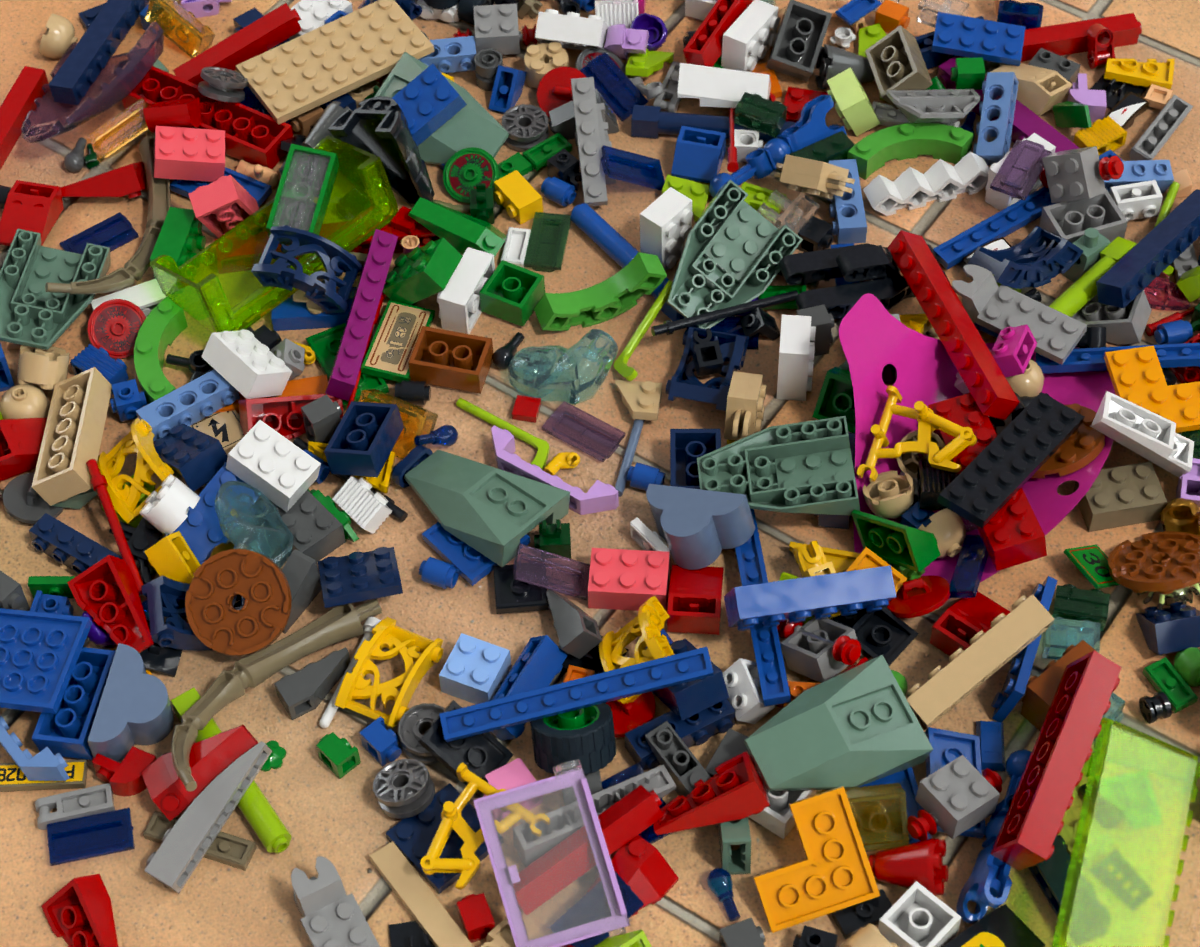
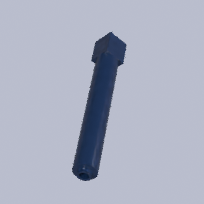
(651, 121)

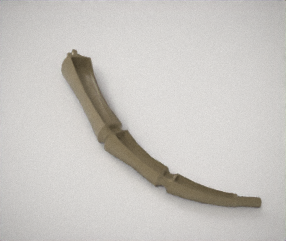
(158, 206)
(332, 627)

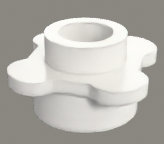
(843, 37)

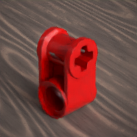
(1099, 49)

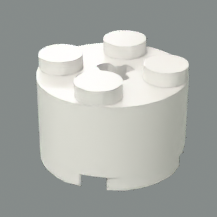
(169, 506)

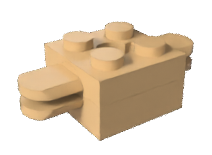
(814, 177)
(744, 405)

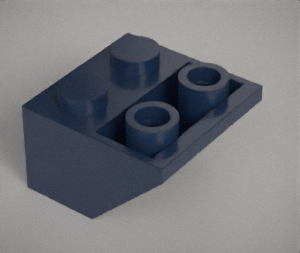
(1170, 628)

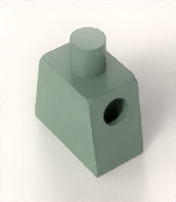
(1092, 244)
(735, 833)

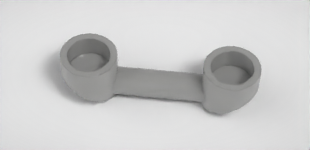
(650, 90)

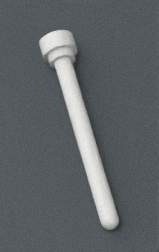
(331, 709)

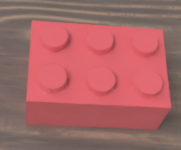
(189, 153)
(222, 204)
(627, 578)

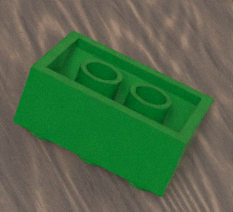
(896, 541)

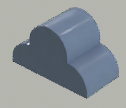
(699, 522)
(131, 708)

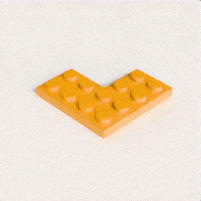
(1140, 379)
(835, 866)

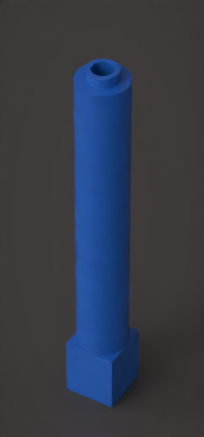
(613, 245)

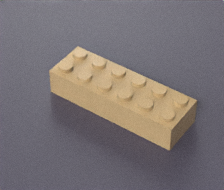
(72, 436)
(980, 660)

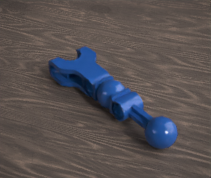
(803, 133)
(990, 874)

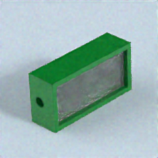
(304, 189)

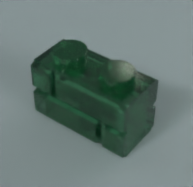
(760, 114)
(1081, 604)

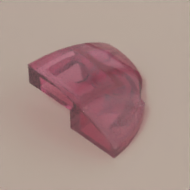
(1163, 296)

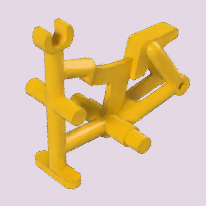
(927, 422)
(453, 820)

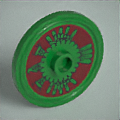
(466, 170)

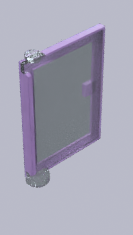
(552, 861)

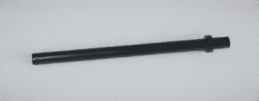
(669, 327)

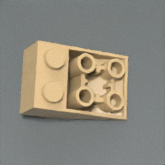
(1038, 87)

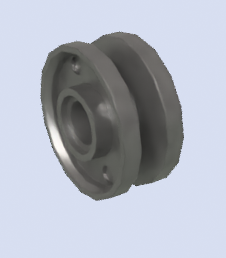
(222, 84)
(526, 127)
(412, 726)
(404, 788)

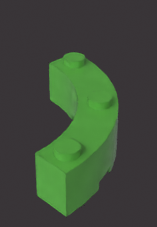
(909, 142)
(604, 299)
(155, 335)

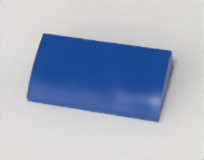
(295, 315)

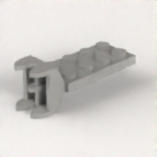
(1003, 307)
(327, 911)

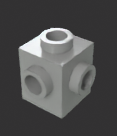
(292, 356)

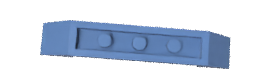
(41, 767)

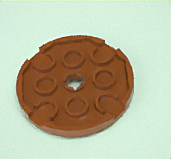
(1077, 450)
(1157, 562)
(265, 606)

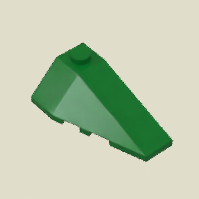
(457, 227)

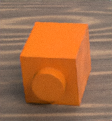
(892, 15)

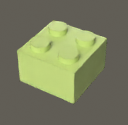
(852, 102)

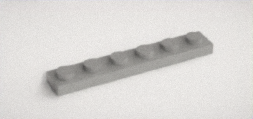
(589, 141)

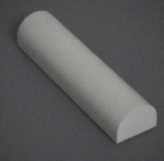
(1160, 129)

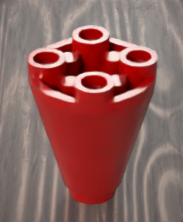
(913, 863)

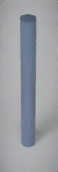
(628, 456)

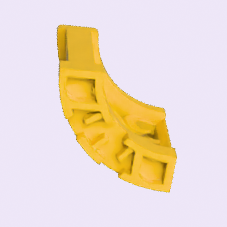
(138, 442)
(648, 626)
(397, 641)

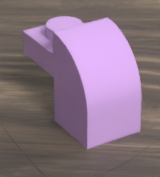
(624, 40)
(1093, 98)
(1189, 484)

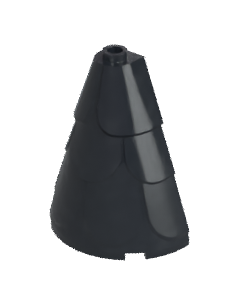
(383, 131)

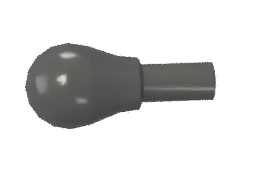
(74, 160)

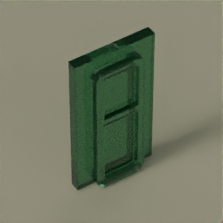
(547, 242)

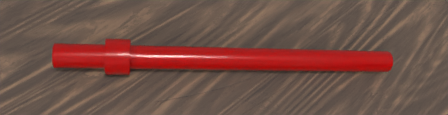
(100, 485)

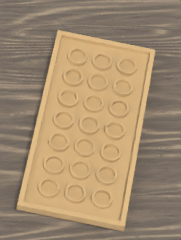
(333, 59)

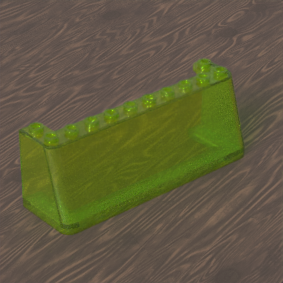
(218, 281)
(1128, 842)

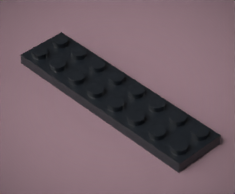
(1010, 460)

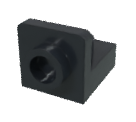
(760, 322)

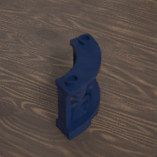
(300, 242)
(1015, 267)
(695, 390)
(176, 631)

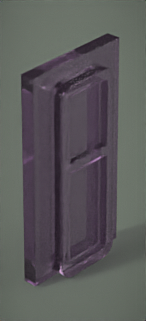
(1020, 169)
(583, 431)
(551, 571)

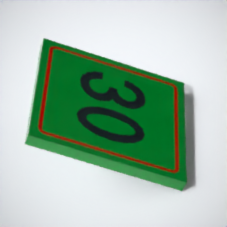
(1092, 564)

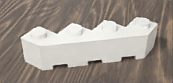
(938, 183)

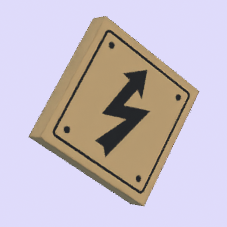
(222, 426)

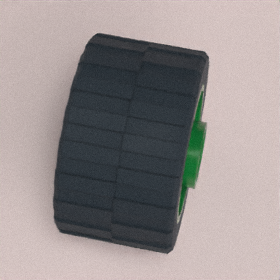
(575, 735)

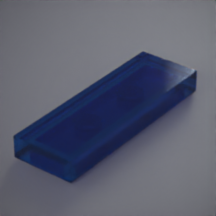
(969, 568)

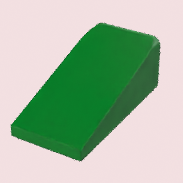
(1072, 115)

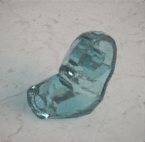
(564, 373)
(252, 522)

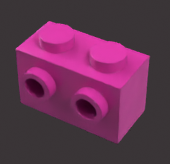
(1014, 349)

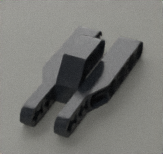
(854, 264)

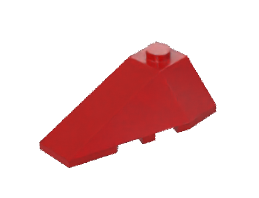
(115, 183)
(279, 413)
(113, 602)
(206, 761)
(725, 797)
(644, 870)
(82, 913)

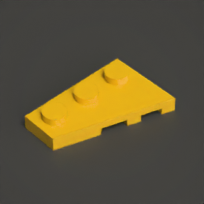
(1140, 72)

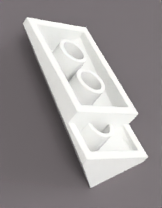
(720, 86)
(1144, 434)

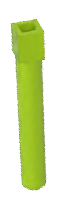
(1085, 287)
(253, 803)

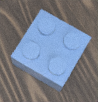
(474, 670)

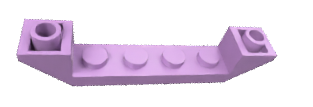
(597, 499)

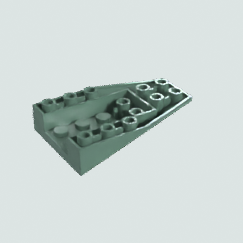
(466, 129)
(728, 256)
(29, 312)
(788, 468)
(484, 503)
(840, 733)

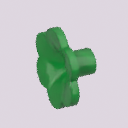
(275, 759)

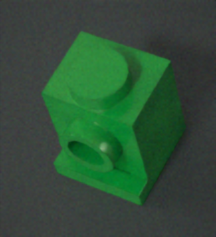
(338, 754)

